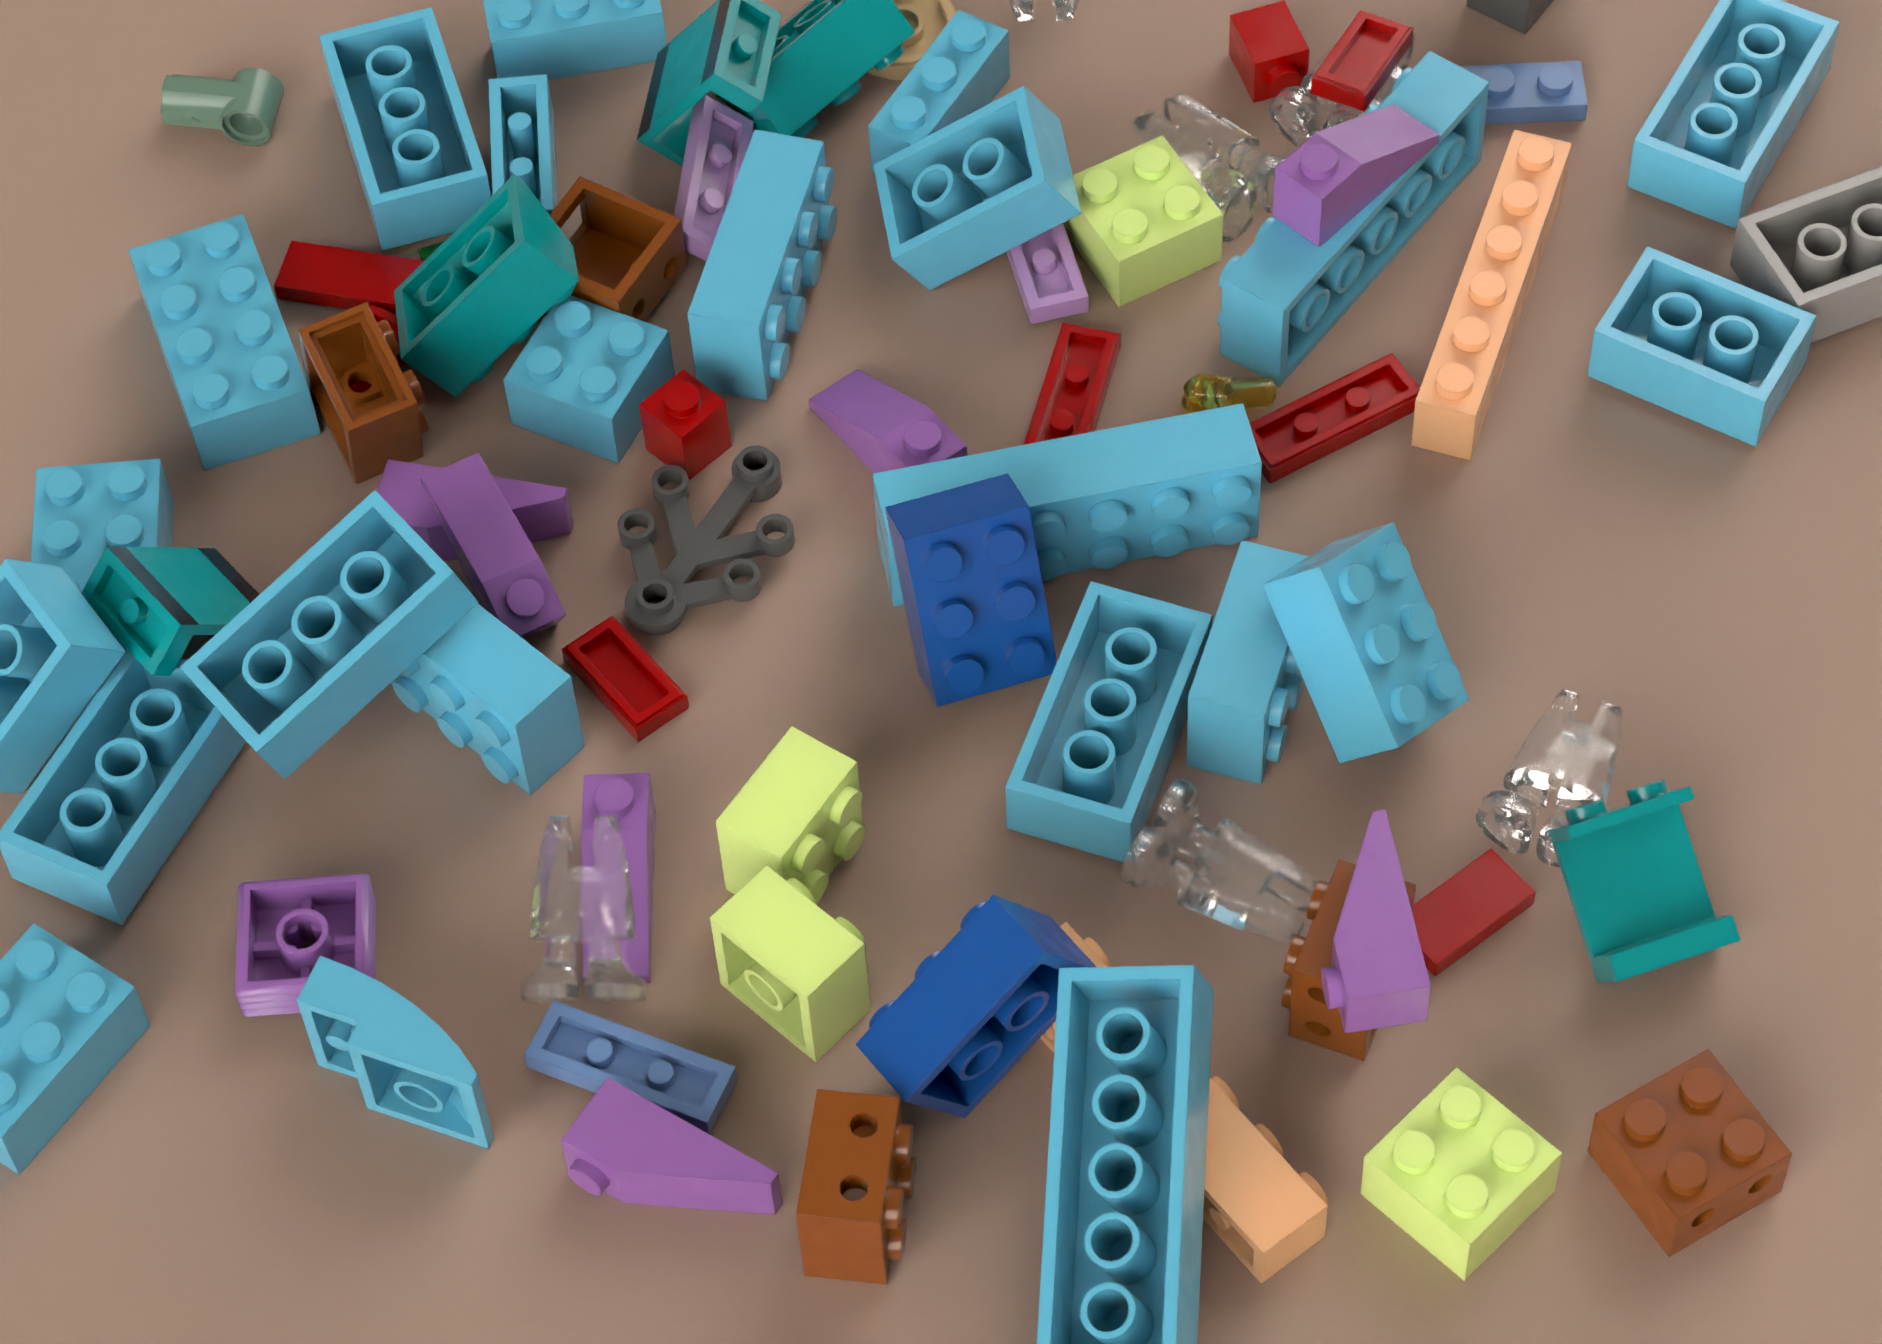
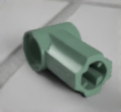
(239, 107)

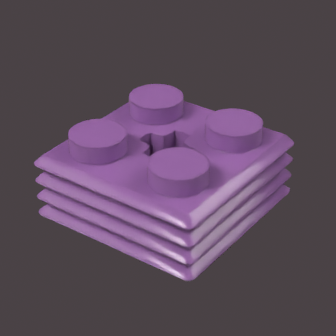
(284, 914)

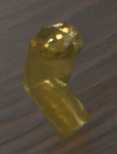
(1218, 391)

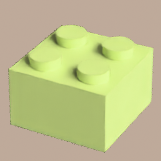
(1144, 221)
(794, 816)
(792, 962)
(1460, 1173)

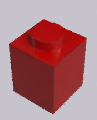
(1267, 50)
(685, 424)

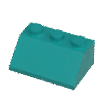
(822, 57)
(484, 288)

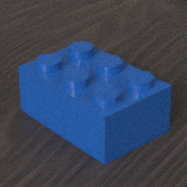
(972, 589)
(972, 1007)

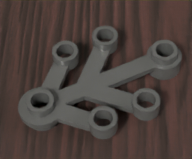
(704, 545)

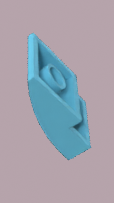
(394, 1051)

